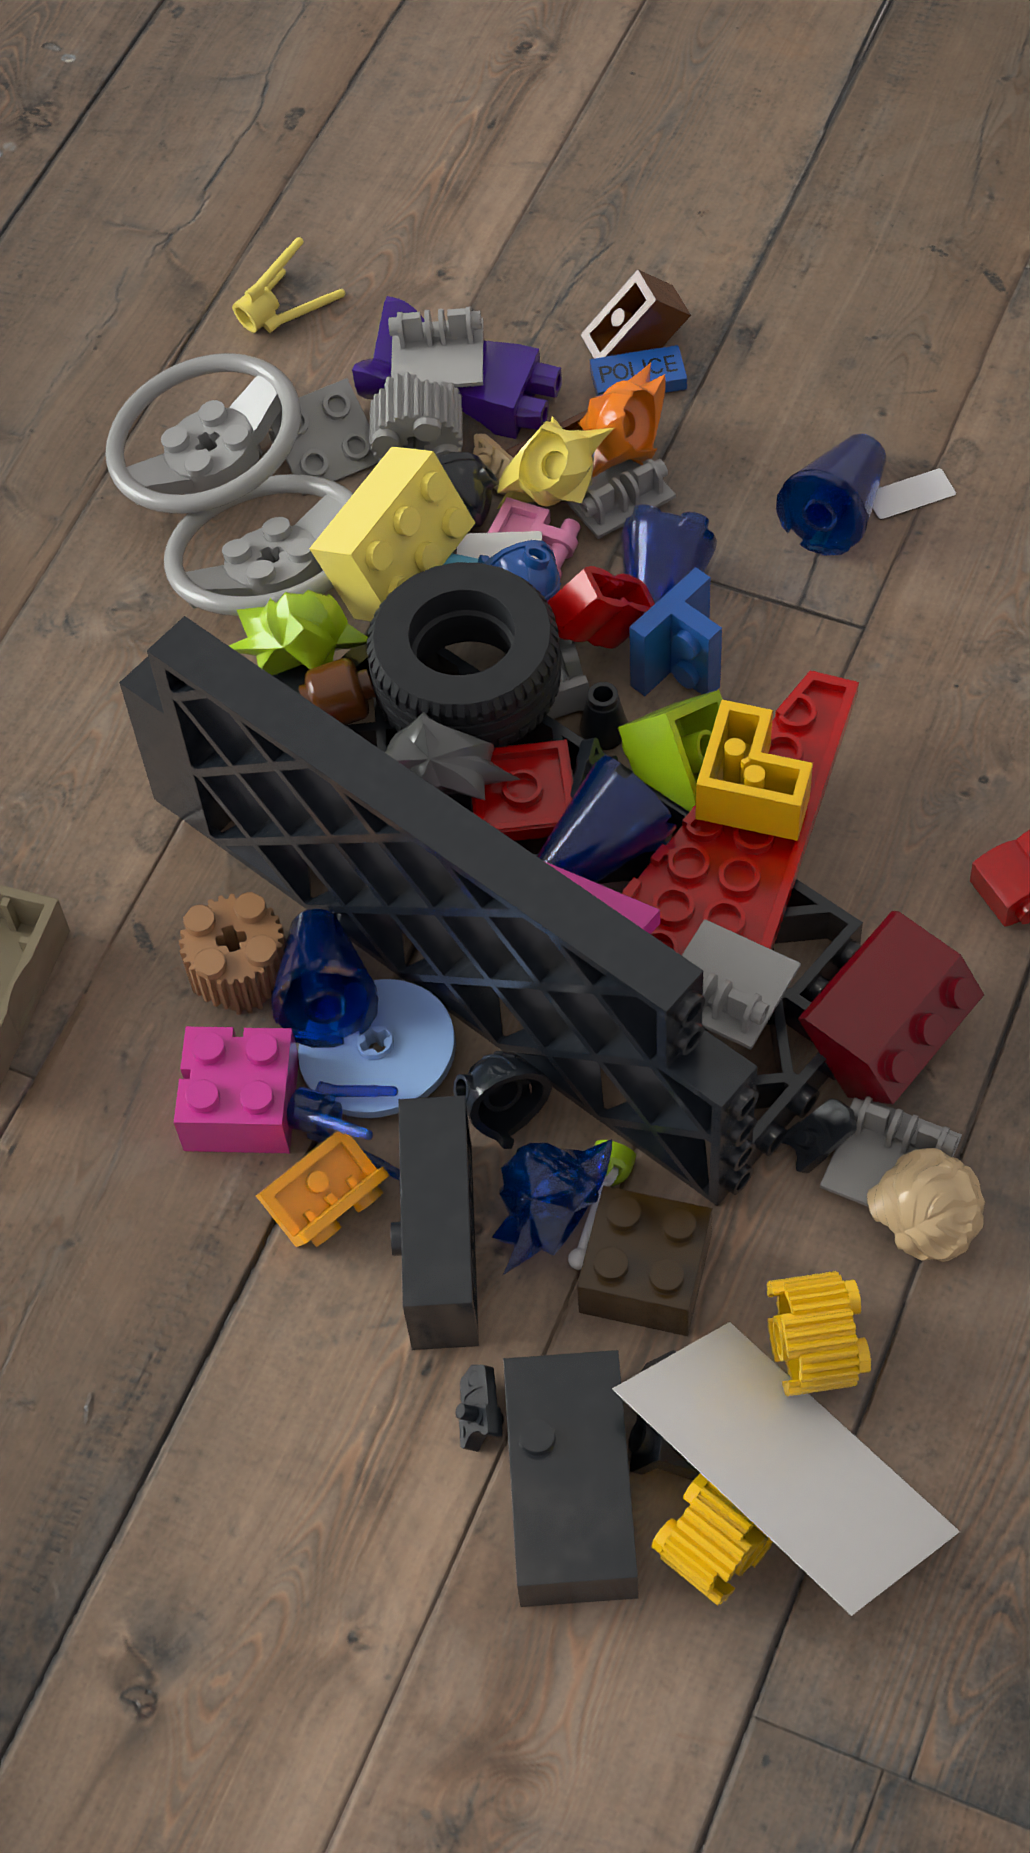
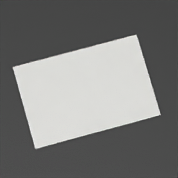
(788, 1466)

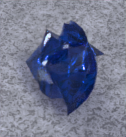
(547, 1196)

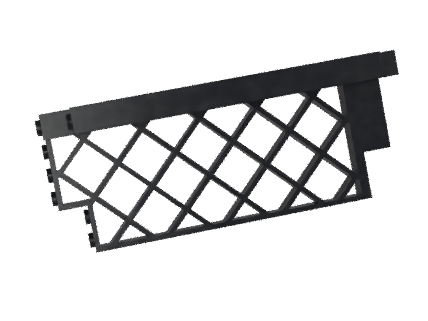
(478, 906)

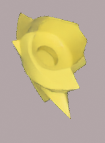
(552, 466)

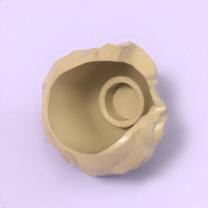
(929, 1204)

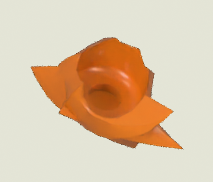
(633, 412)

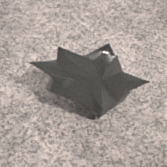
(447, 758)

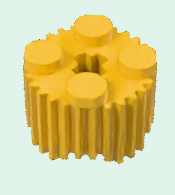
(817, 1332)
(710, 1541)

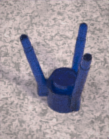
(321, 1115)

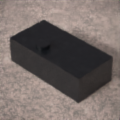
(437, 1223)
(569, 1479)

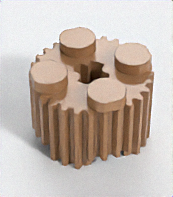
(233, 951)

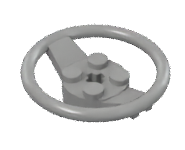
(214, 450)
(262, 561)

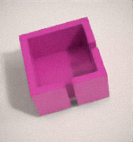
(236, 1090)

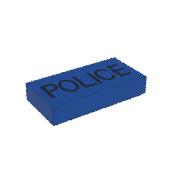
(621, 367)

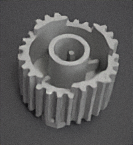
(416, 416)

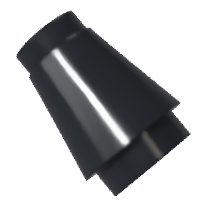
(603, 715)

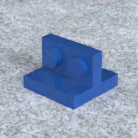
(678, 639)

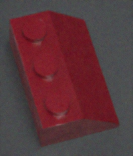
(890, 1009)

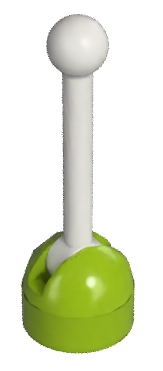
(619, 1168)

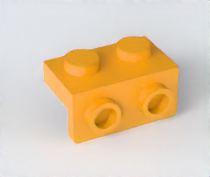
(321, 1189)

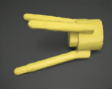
(259, 304)

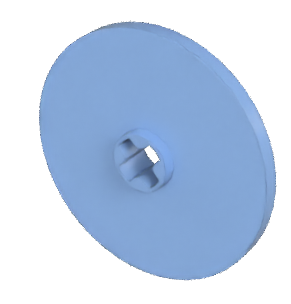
(415, 1056)

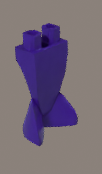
(509, 380)

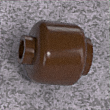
(339, 690)

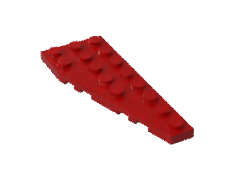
(742, 874)

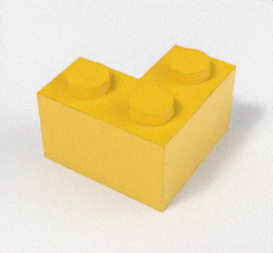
(744, 783)

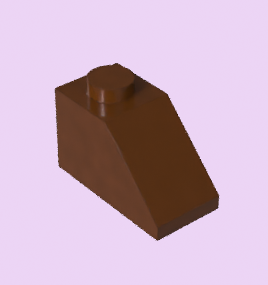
(636, 318)

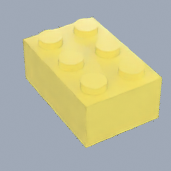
(392, 529)

